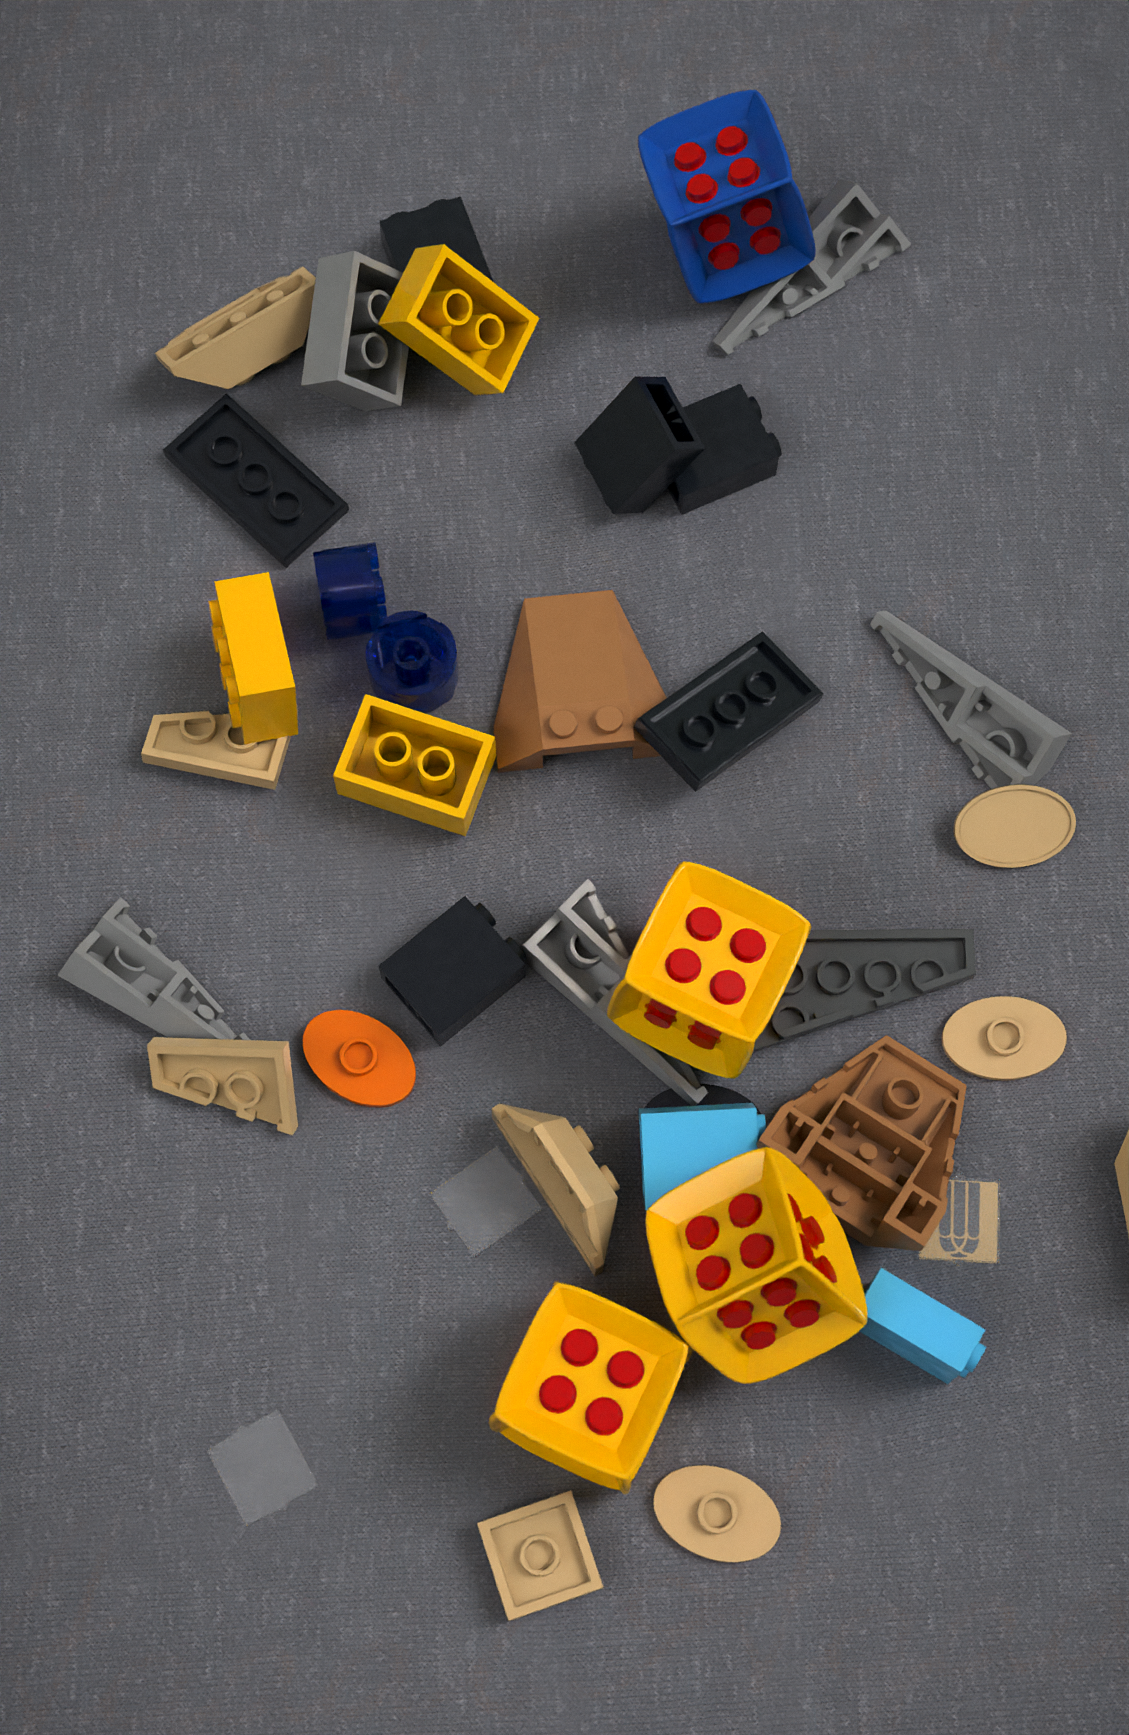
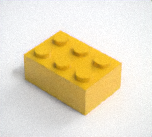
(459, 320)
(253, 658)
(415, 765)

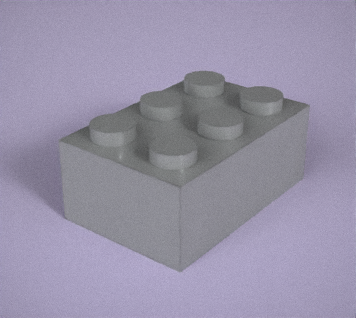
(346, 347)

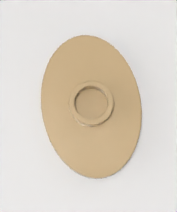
(1014, 826)
(1004, 1038)
(717, 1513)

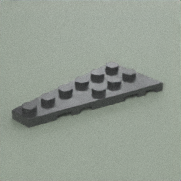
(863, 972)

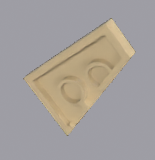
(213, 748)

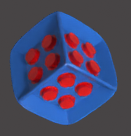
(727, 196)

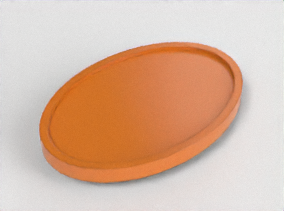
(359, 1058)

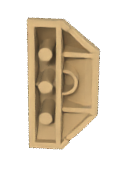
(245, 334)
(565, 1176)

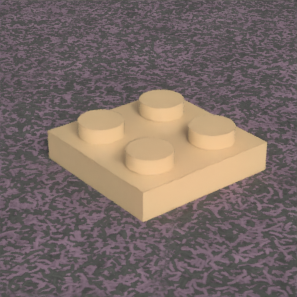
(539, 1555)

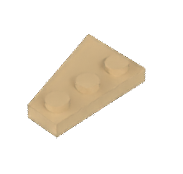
(235, 1074)

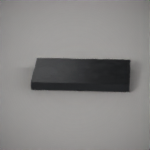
(256, 480)
(728, 711)

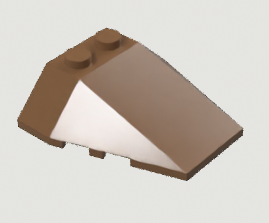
(573, 682)
(877, 1143)

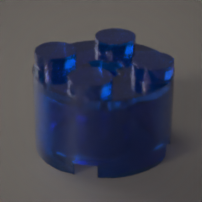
(350, 590)
(415, 638)

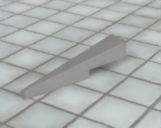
(848, 240)
(995, 728)
(586, 963)
(135, 977)

